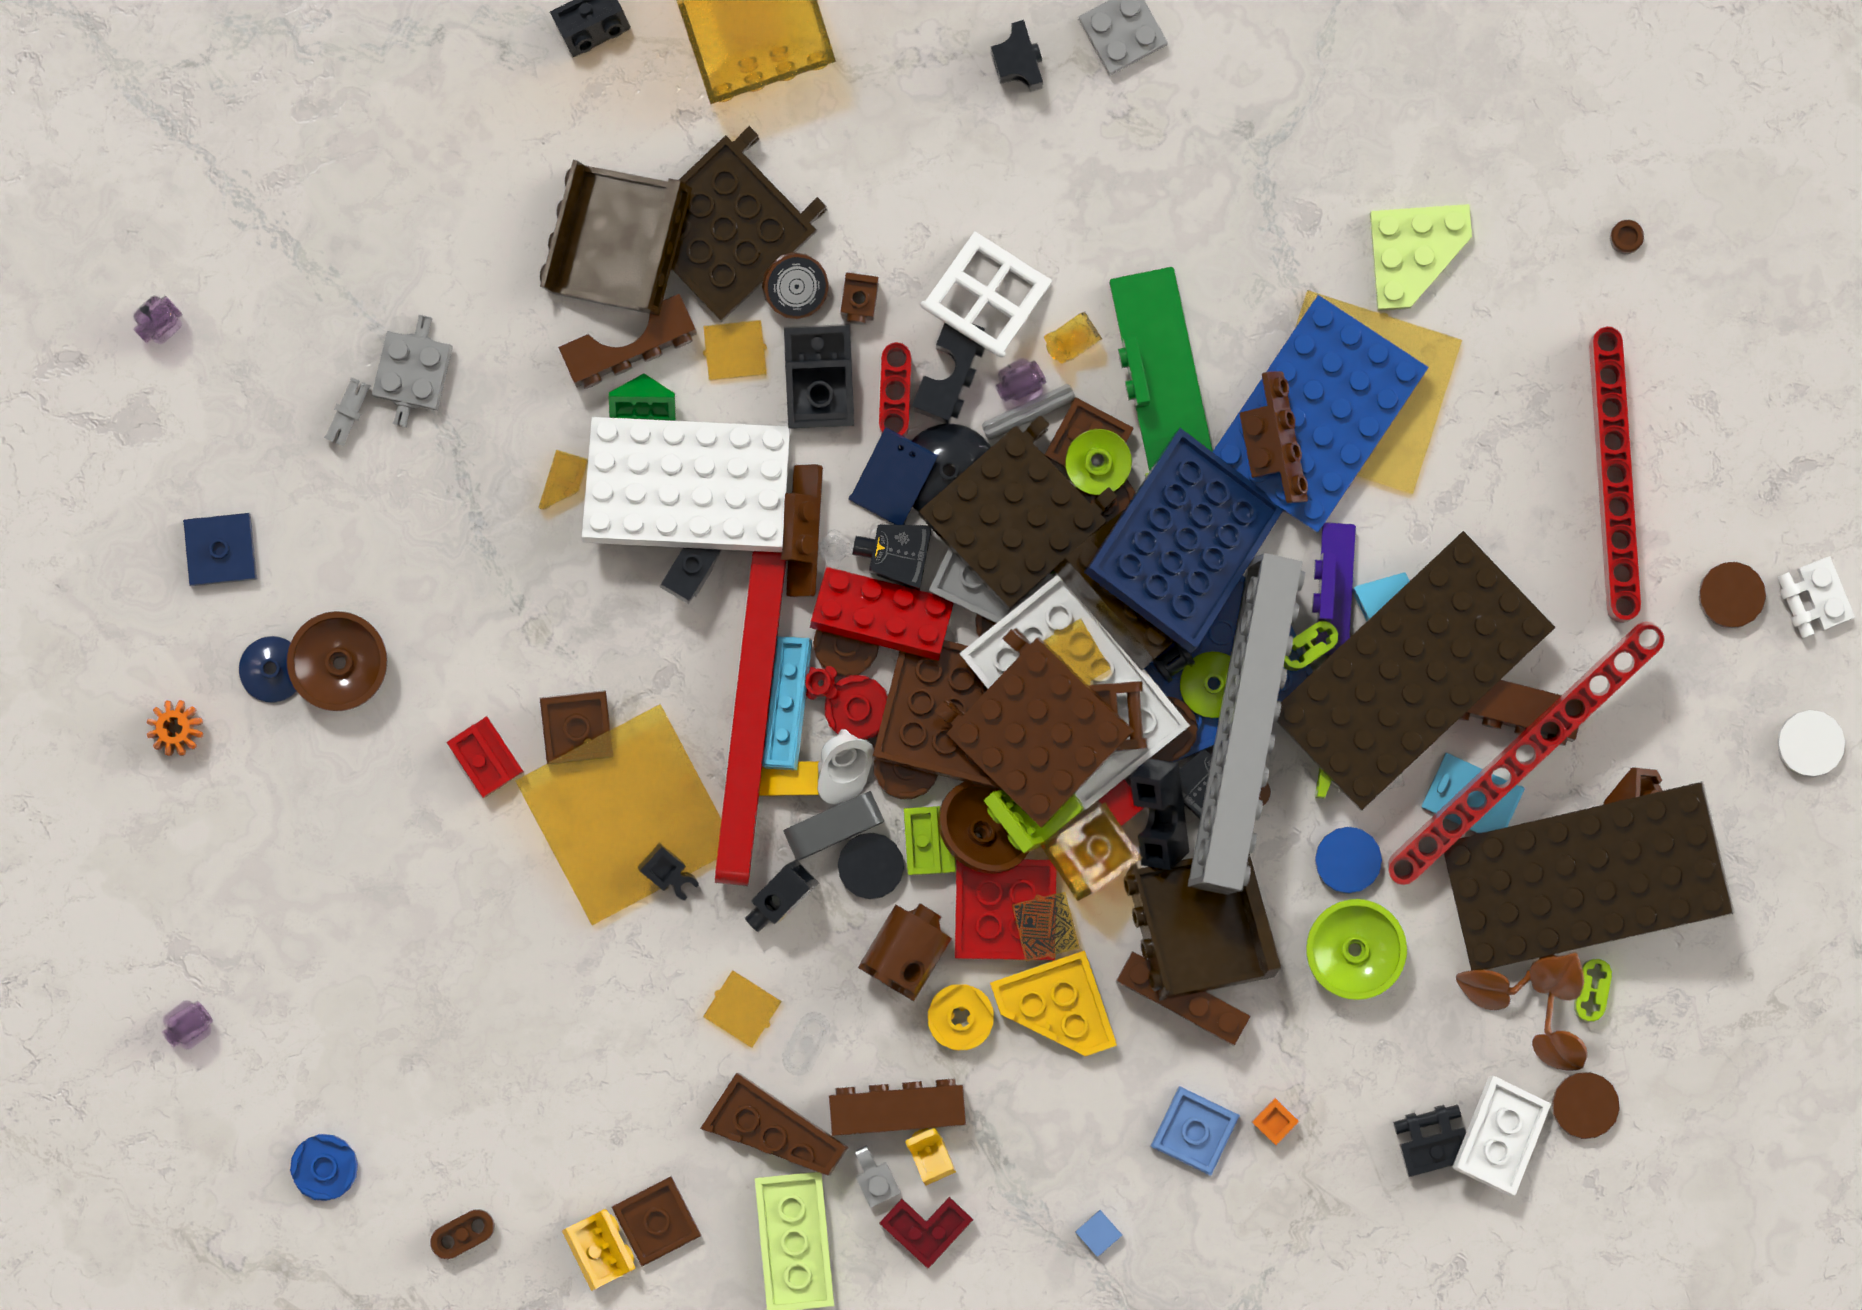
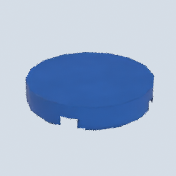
(1348, 860)
(324, 1167)

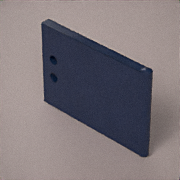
(893, 477)

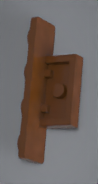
(1272, 439)
(802, 530)

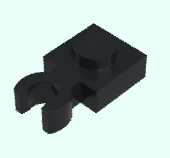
(665, 869)

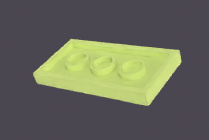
(794, 1241)

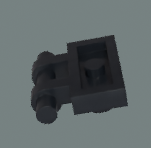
(1434, 1151)

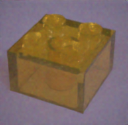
(1091, 852)

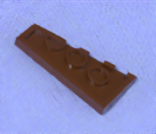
(765, 1123)

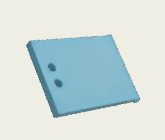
(1453, 777)

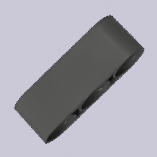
(833, 826)

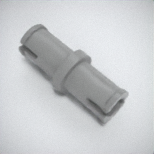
(347, 411)

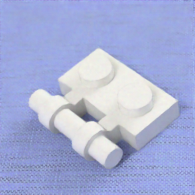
(1824, 592)

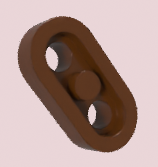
(462, 1233)

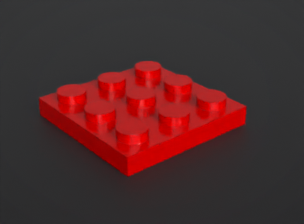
(985, 912)

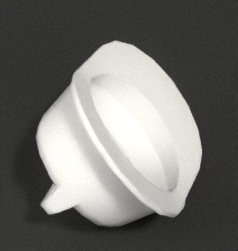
(844, 767)

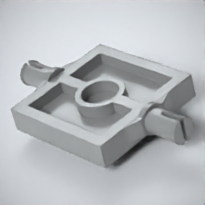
(412, 370)

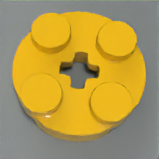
(979, 1020)

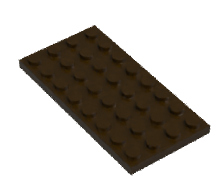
(1412, 670)
(1588, 877)

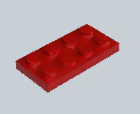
(881, 613)

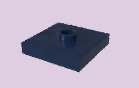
(220, 549)

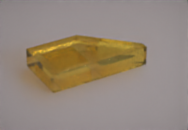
(563, 478)

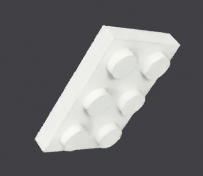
(1501, 1136)

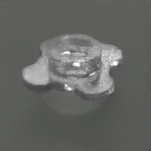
(843, 549)

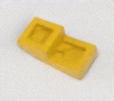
(790, 782)

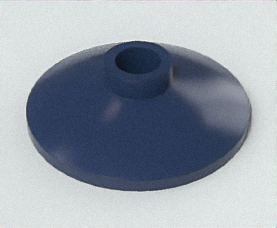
(252, 672)

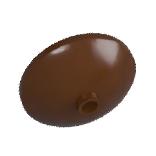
(320, 644)
(966, 813)

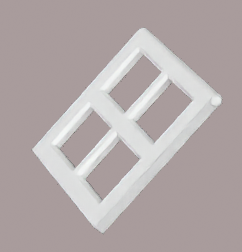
(987, 294)

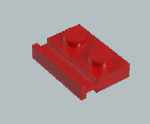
(485, 757)

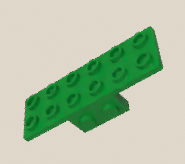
(1158, 359)

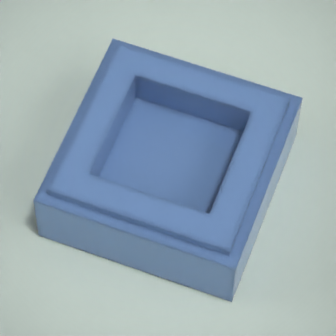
(1098, 1233)

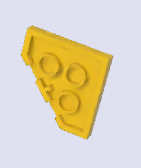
(1058, 1003)

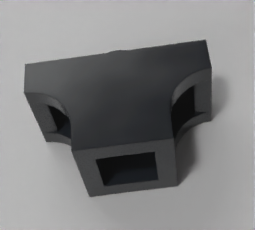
(1018, 58)
(690, 572)

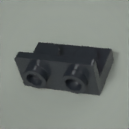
(589, 23)

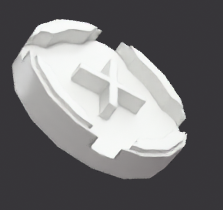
(1811, 743)

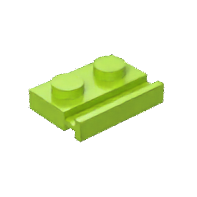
(924, 843)

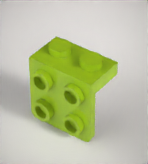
(1022, 829)

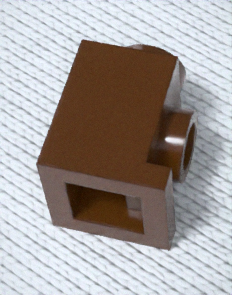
(862, 284)

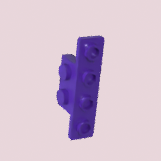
(1335, 581)

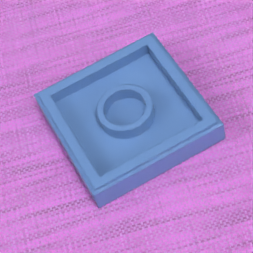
(1195, 1130)

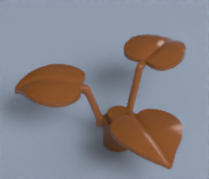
(1549, 974)

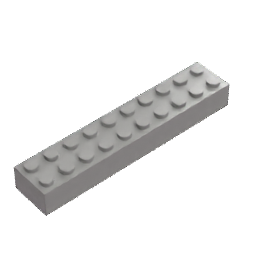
(1246, 724)

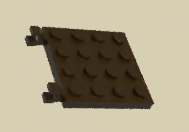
(735, 226)
(1014, 515)

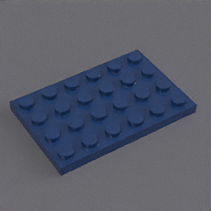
(1184, 540)

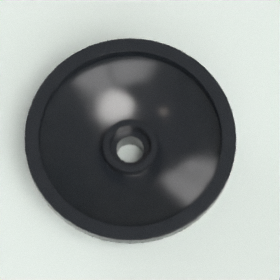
(956, 447)

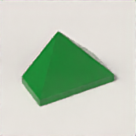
(642, 400)

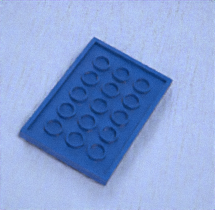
(1343, 398)

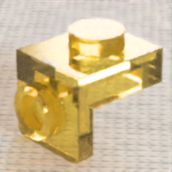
(1072, 338)

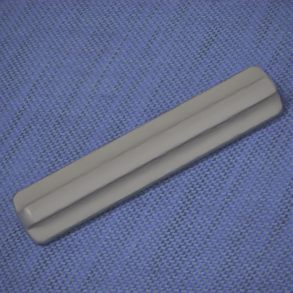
(1028, 412)

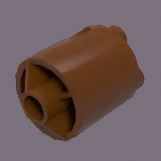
(906, 950)

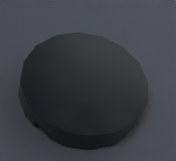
(870, 865)

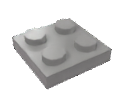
(1122, 32)

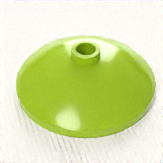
(1381, 946)

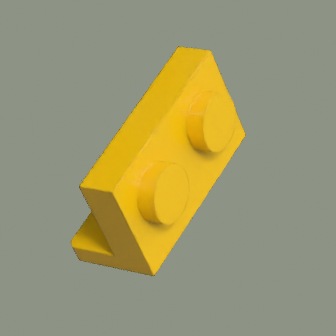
(599, 1249)

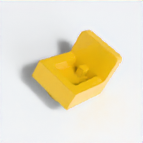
(930, 1155)

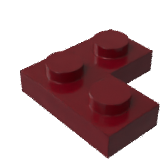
(926, 1238)

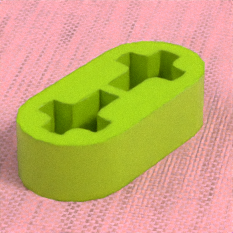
(1313, 652)
(1601, 991)

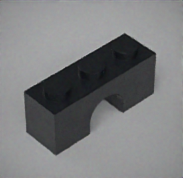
(942, 397)
(1165, 837)

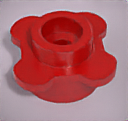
(827, 689)

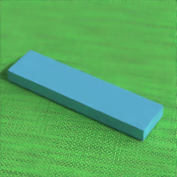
(787, 703)

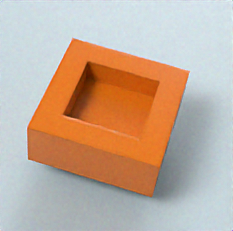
(1275, 1121)

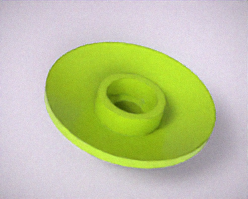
(1097, 478)
(1194, 683)

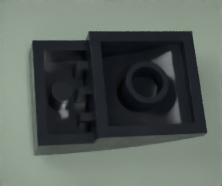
(819, 376)

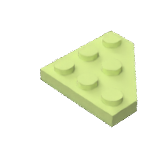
(1414, 249)

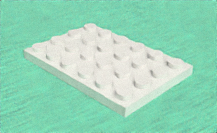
(686, 484)
(1055, 608)

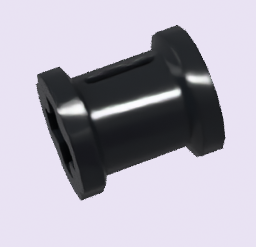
(1184, 660)

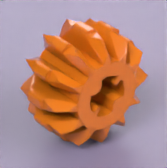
(184, 720)

